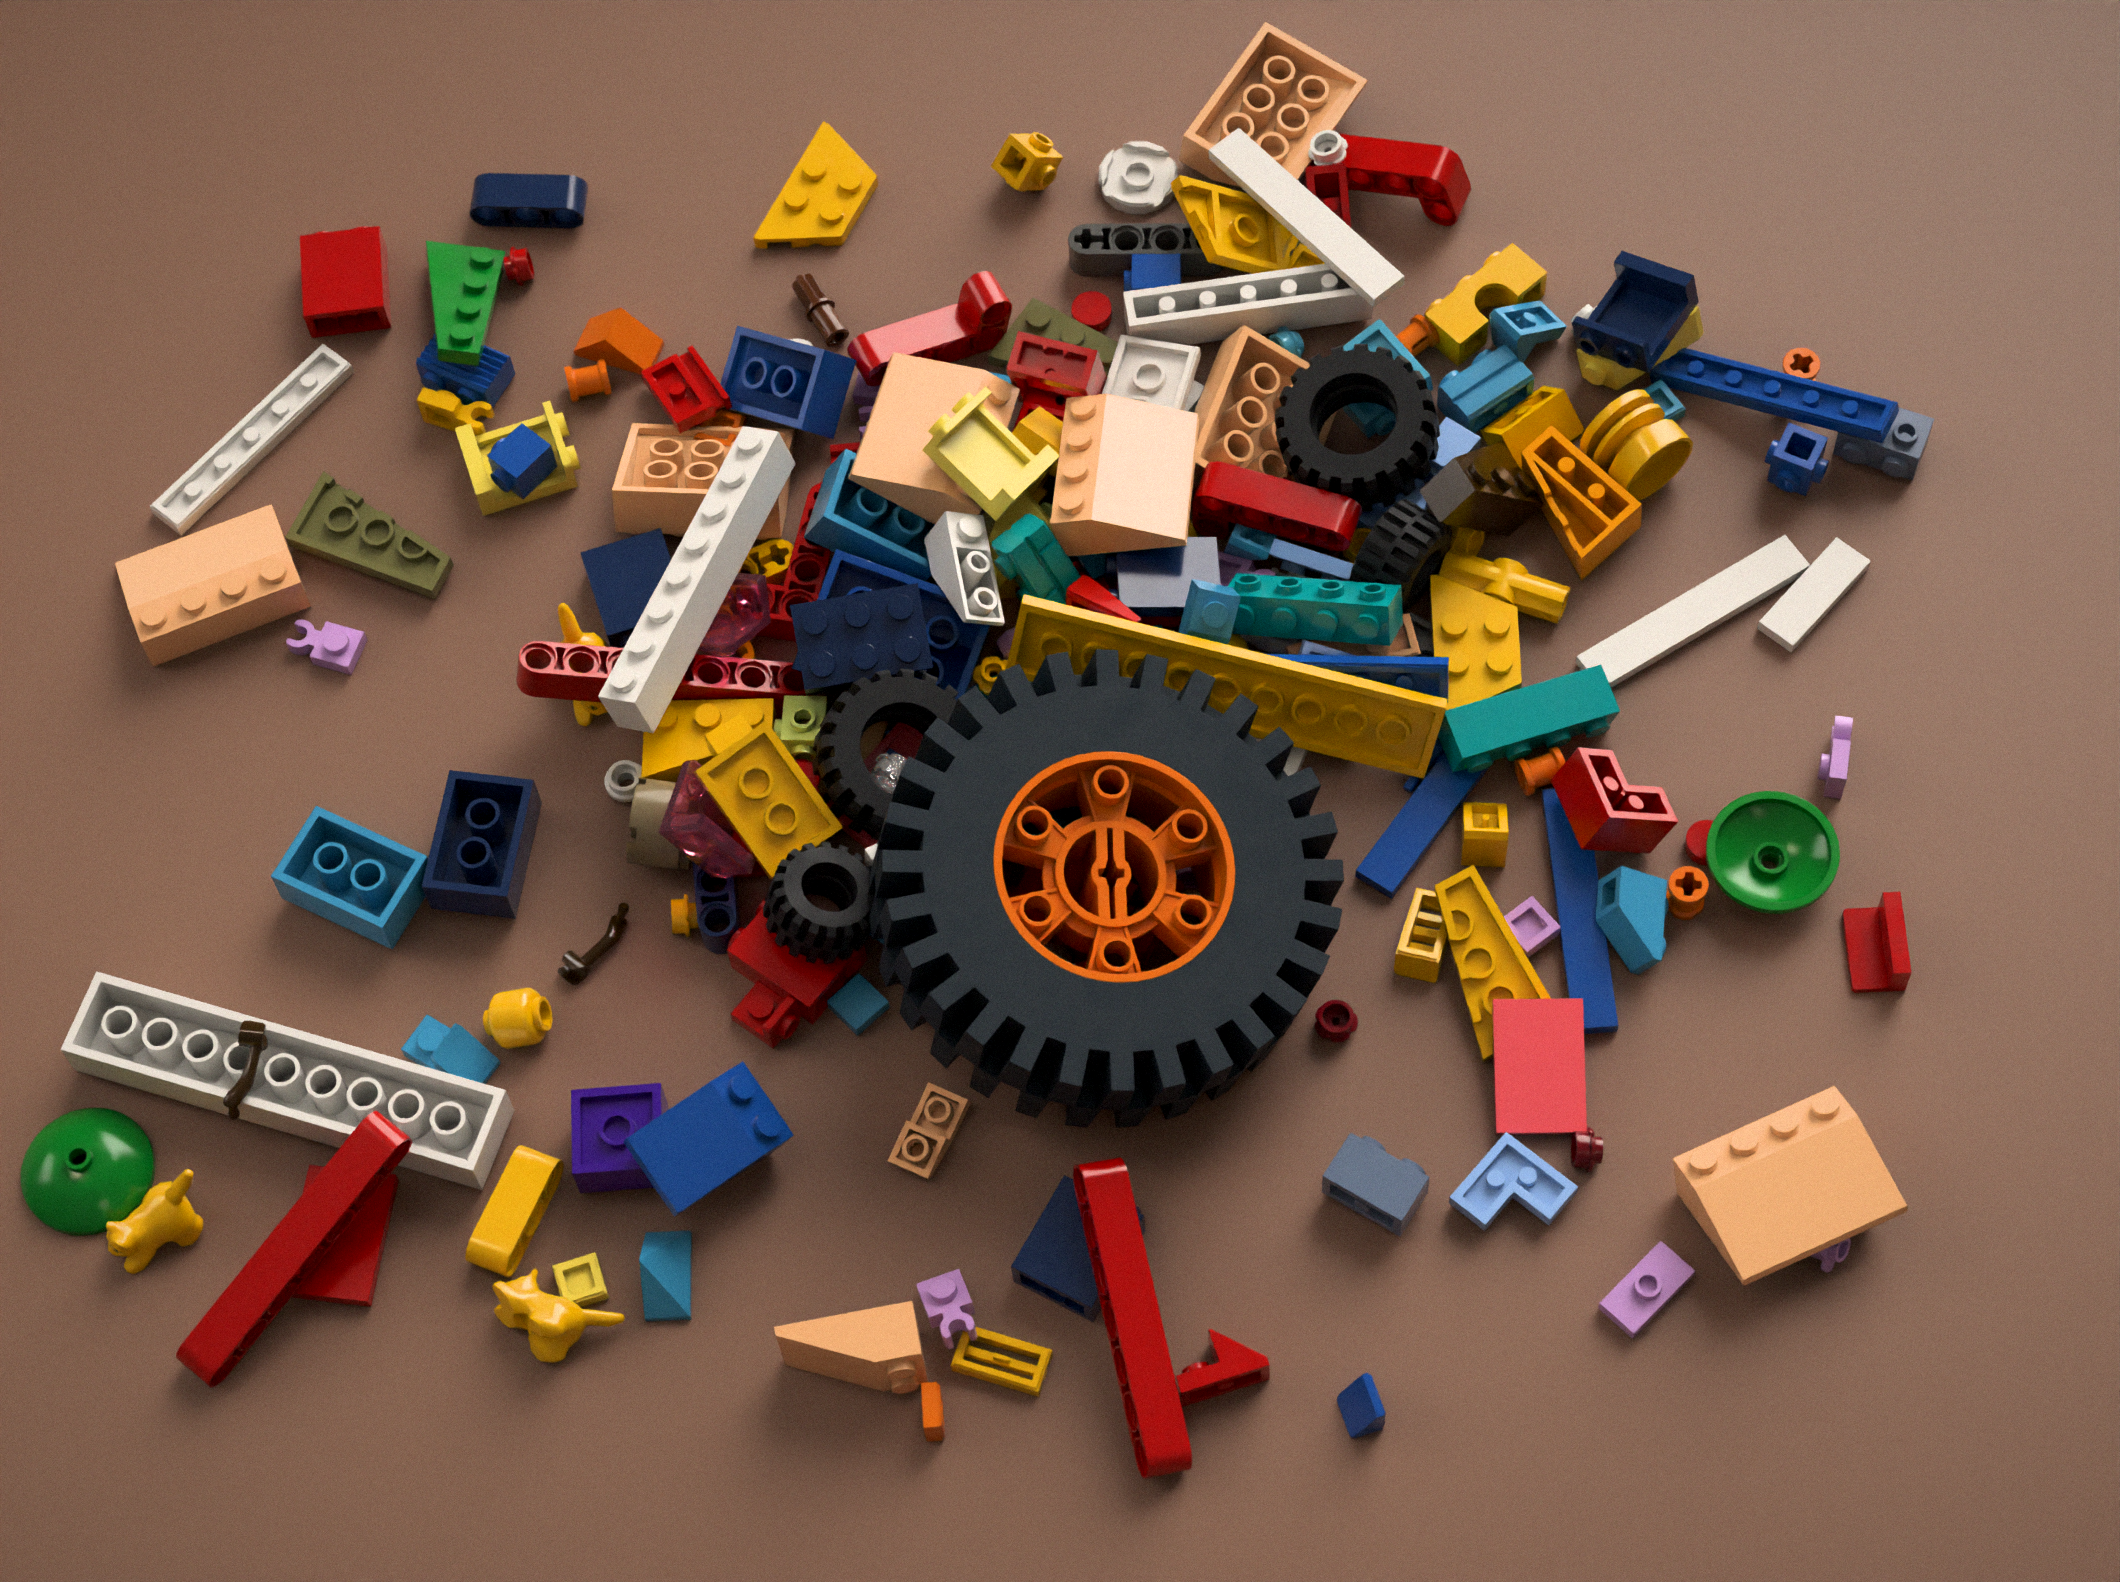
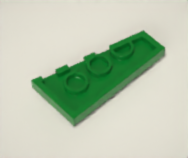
(462, 298)

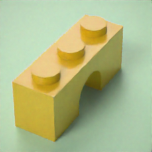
(1503, 281)

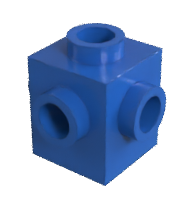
(1797, 460)

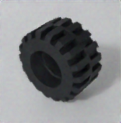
(1403, 551)
(808, 928)

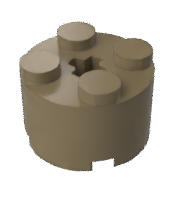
(646, 815)

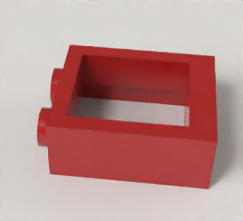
(1053, 369)

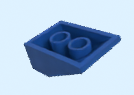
(787, 381)
(708, 1138)

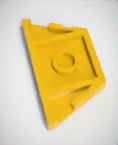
(820, 196)
(1233, 227)
(1479, 640)

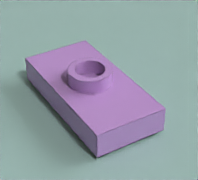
(1646, 1289)

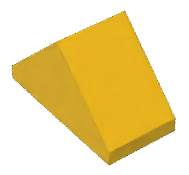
(1484, 834)

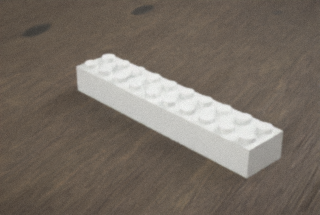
(300, 1082)

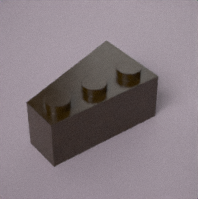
(1483, 492)

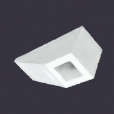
(964, 567)

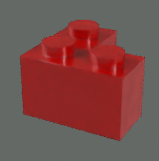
(1607, 810)

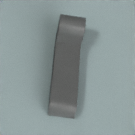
(1098, 248)

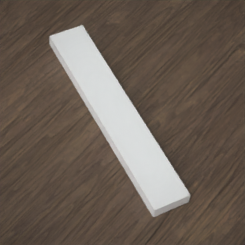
(1306, 217)
(251, 439)
(1696, 611)

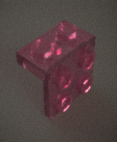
(739, 617)
(701, 829)

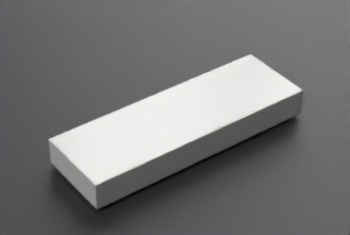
(1813, 594)

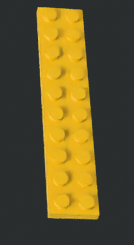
(1311, 704)

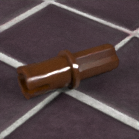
(820, 310)

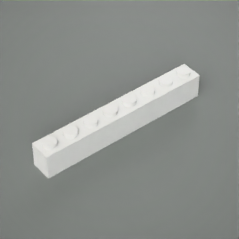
(697, 580)

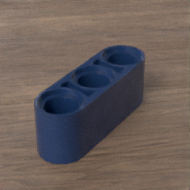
(529, 200)
(716, 909)

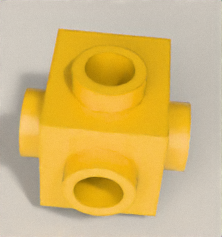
(1027, 161)

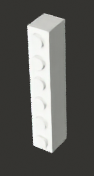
(1259, 300)

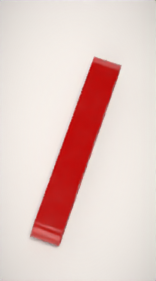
(727, 676)
(294, 1249)
(1132, 1318)

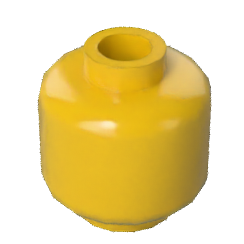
(518, 1018)

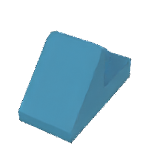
(1524, 326)
(450, 1051)

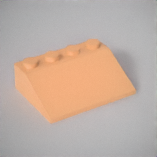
(1277, 97)
(1241, 405)
(906, 407)
(669, 475)
(1123, 475)
(211, 585)
(1787, 1185)

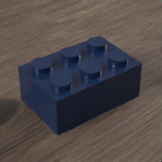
(859, 636)
(482, 844)

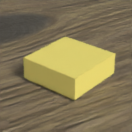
(581, 1280)

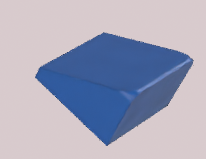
(1361, 1407)

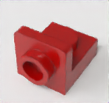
(767, 1015)

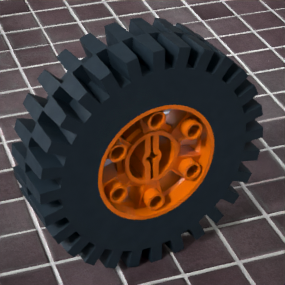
(1111, 748)

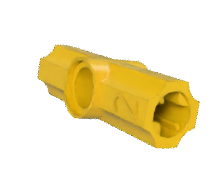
(1507, 582)

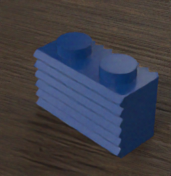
(467, 381)

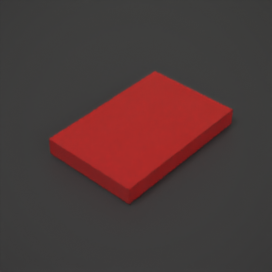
(353, 1263)

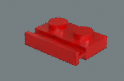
(686, 389)

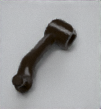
(577, 968)
(250, 1036)

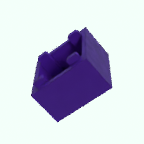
(600, 1125)

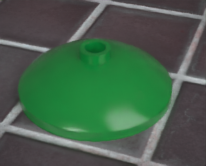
(1776, 830)
(99, 1190)

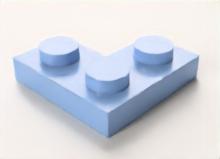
(1510, 1173)

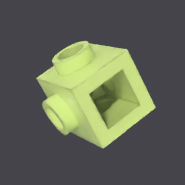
(801, 724)

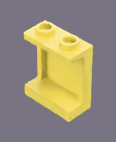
(476, 448)
(985, 455)

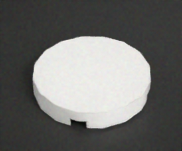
(1137, 177)

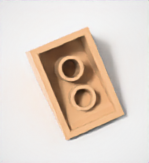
(861, 1347)

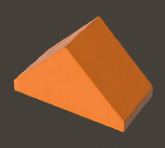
(619, 341)

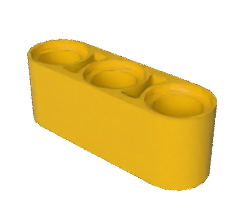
(514, 1211)

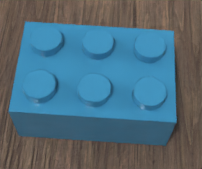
(867, 524)
(352, 877)

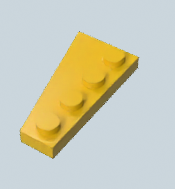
(1484, 952)

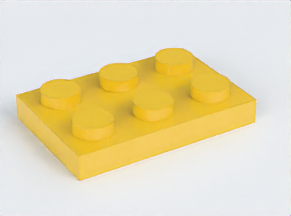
(767, 797)

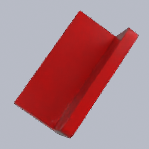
(1877, 946)

